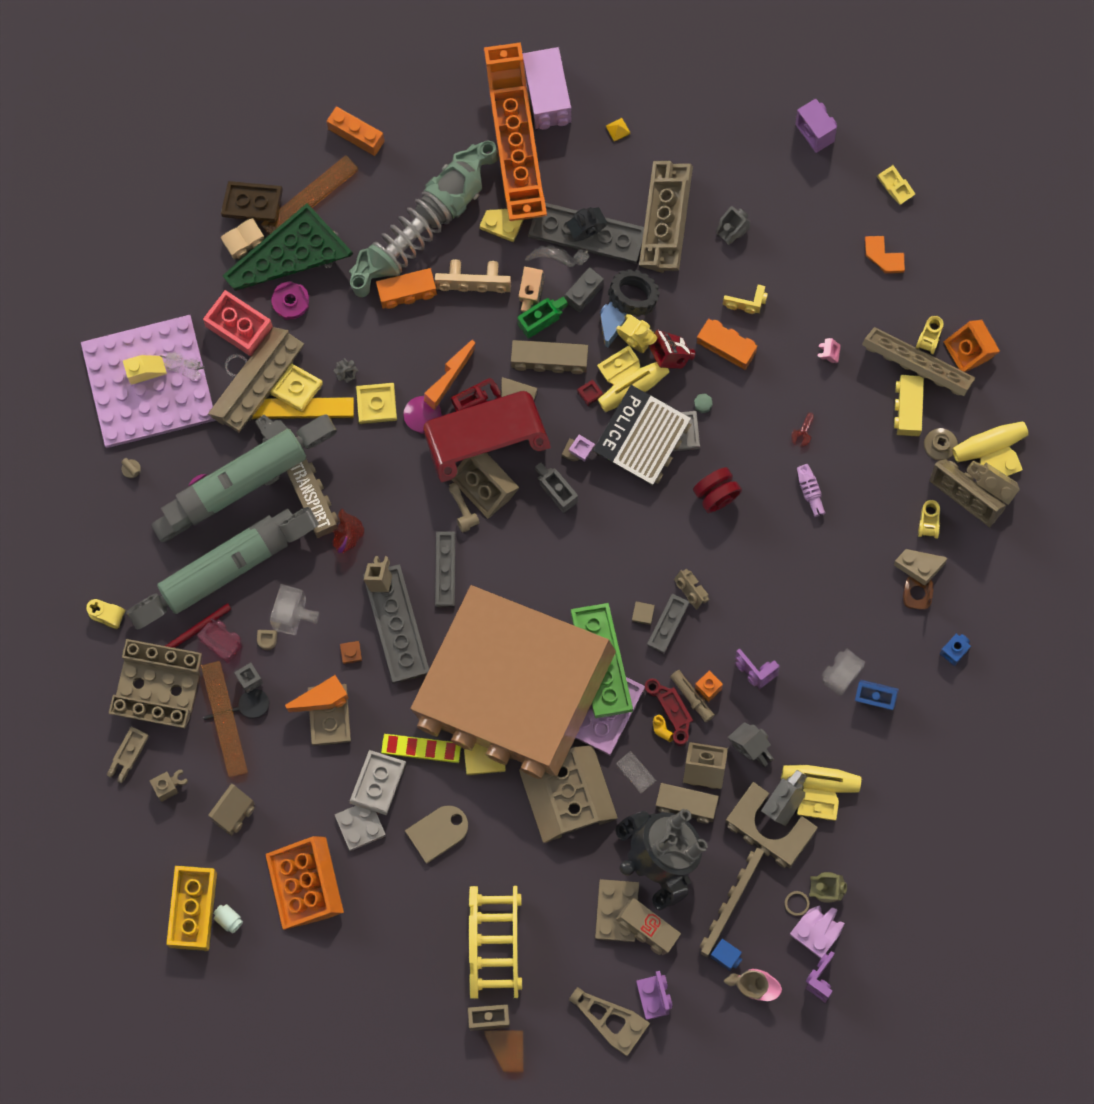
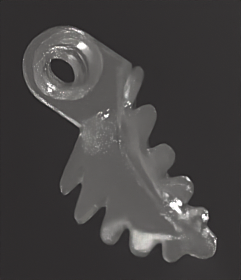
(560, 255)

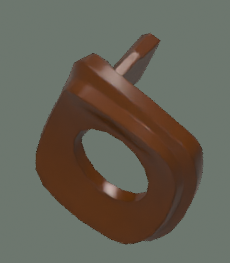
(917, 604)

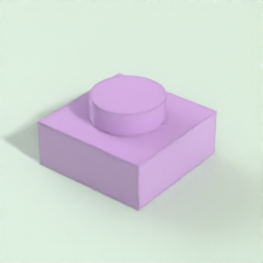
(581, 448)

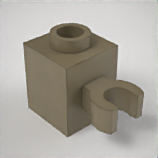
(378, 575)
(165, 785)

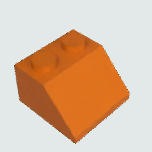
(971, 345)

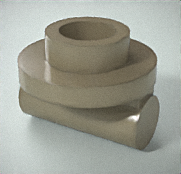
(130, 468)

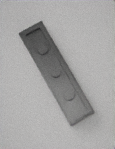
(445, 569)

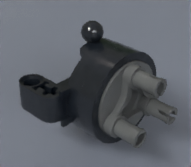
(663, 850)

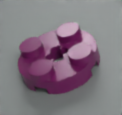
(292, 290)

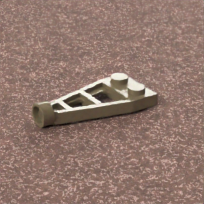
(629, 1034)

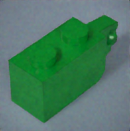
(541, 316)

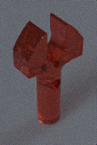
(804, 430)

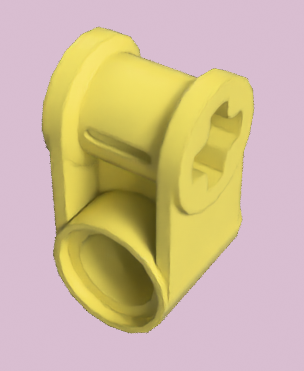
(929, 338)
(929, 523)
(109, 613)

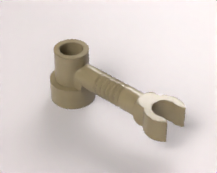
(467, 520)

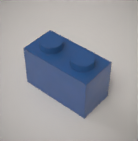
(876, 694)

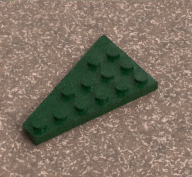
(293, 247)

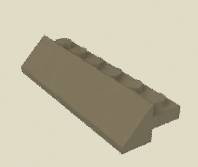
(666, 216)
(256, 379)

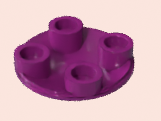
(418, 413)

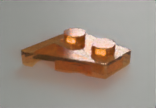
(507, 1049)

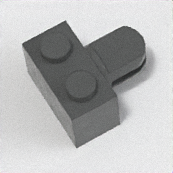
(751, 743)

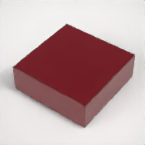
(590, 392)

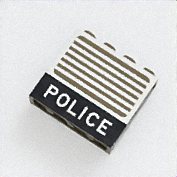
(642, 435)

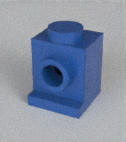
(954, 655)

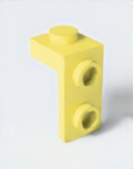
(748, 306)

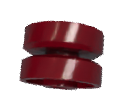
(717, 490)

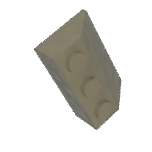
(485, 483)

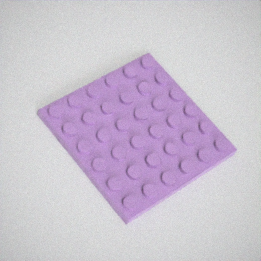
(153, 405)

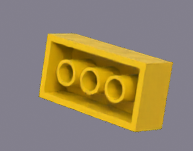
(191, 908)

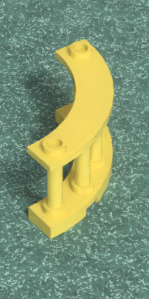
(477, 940)

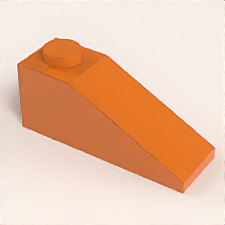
(323, 696)

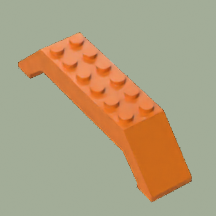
(514, 132)

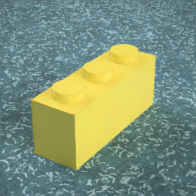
(909, 405)

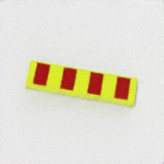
(420, 748)

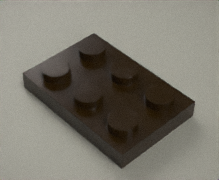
(251, 201)

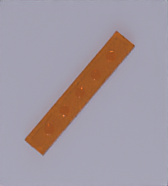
(314, 192)
(224, 719)

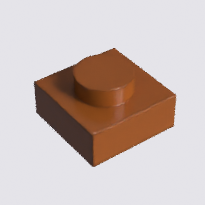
(351, 652)

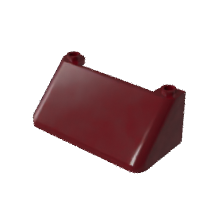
(483, 430)

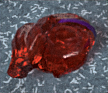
(348, 532)

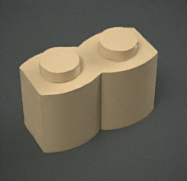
(242, 239)

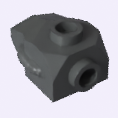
(733, 224)

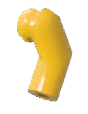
(660, 728)

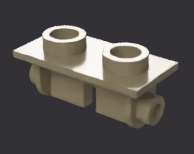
(696, 595)

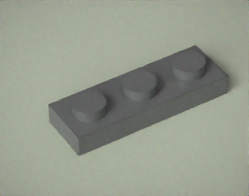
(668, 623)

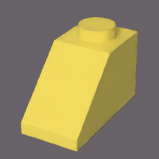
(144, 368)

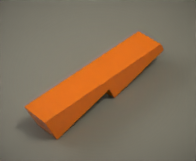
(452, 368)

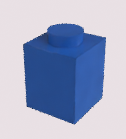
(726, 955)

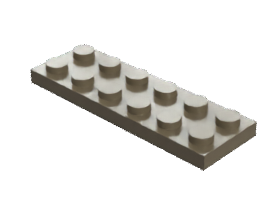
(918, 361)

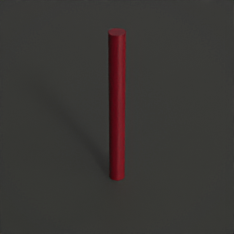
(198, 627)

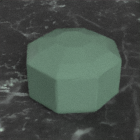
(703, 403)

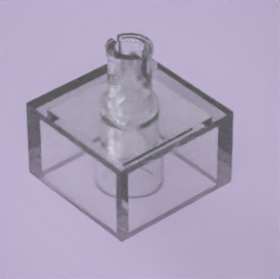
(290, 610)

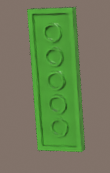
(613, 693)

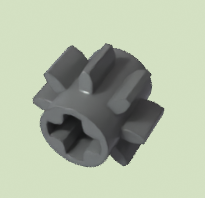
(345, 370)

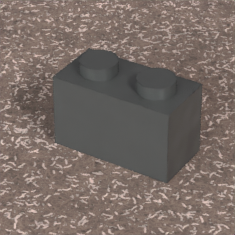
(584, 290)

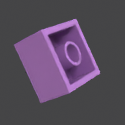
(816, 125)

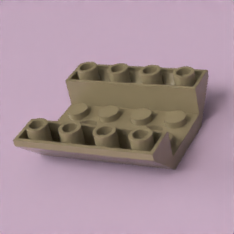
(161, 671)
(581, 786)

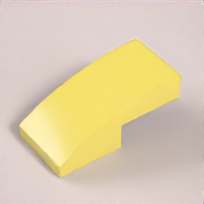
(895, 185)

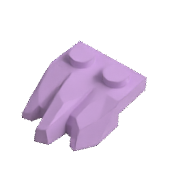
(817, 930)

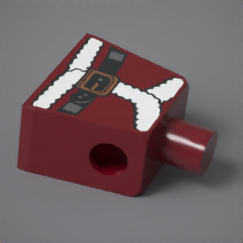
(671, 350)

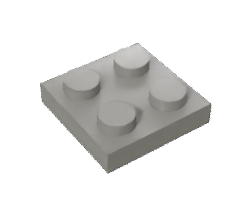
(359, 826)

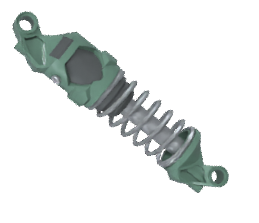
(440, 203)

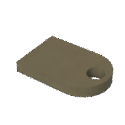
(436, 832)

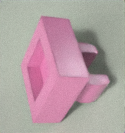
(831, 350)

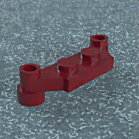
(673, 708)

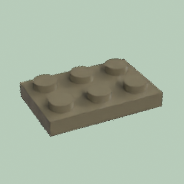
(330, 725)
(611, 901)

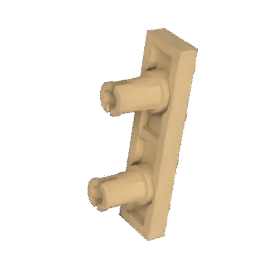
(479, 283)

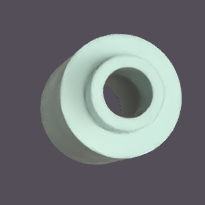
(227, 918)

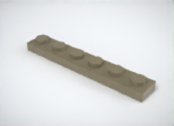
(727, 909)

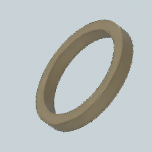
(804, 895)

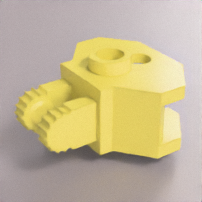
(636, 333)

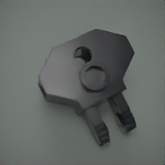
(586, 223)

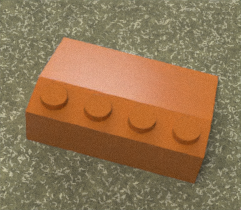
(304, 882)

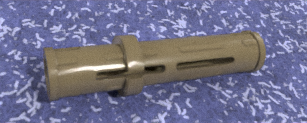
(689, 692)

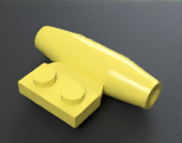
(624, 370)
(994, 447)
(821, 789)

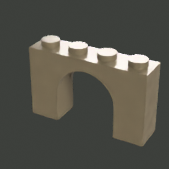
(783, 850)

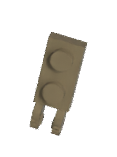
(128, 752)

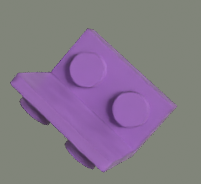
(756, 678)
(820, 988)
(653, 996)

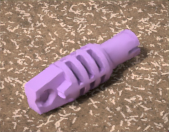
(810, 489)

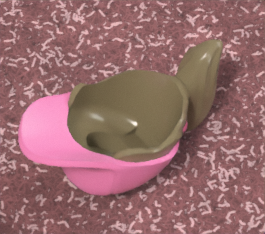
(756, 984)

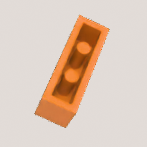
(355, 131)
(406, 288)
(727, 343)

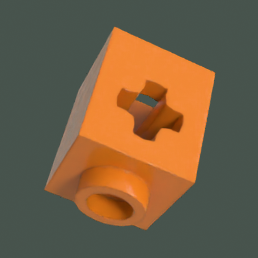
(708, 686)

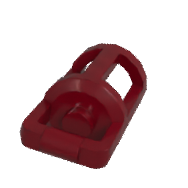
(477, 397)

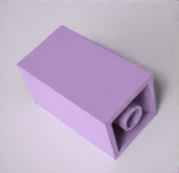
(547, 88)

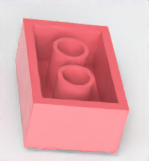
(237, 323)

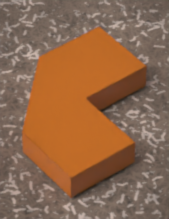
(886, 261)

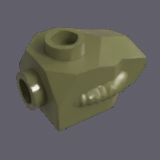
(828, 887)

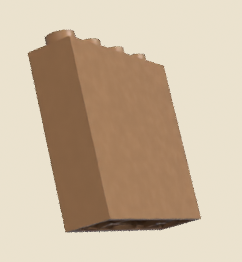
(512, 682)

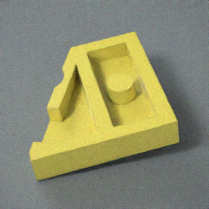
(498, 224)

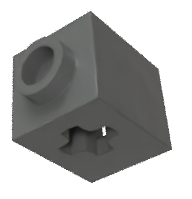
(248, 677)

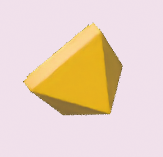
(618, 129)

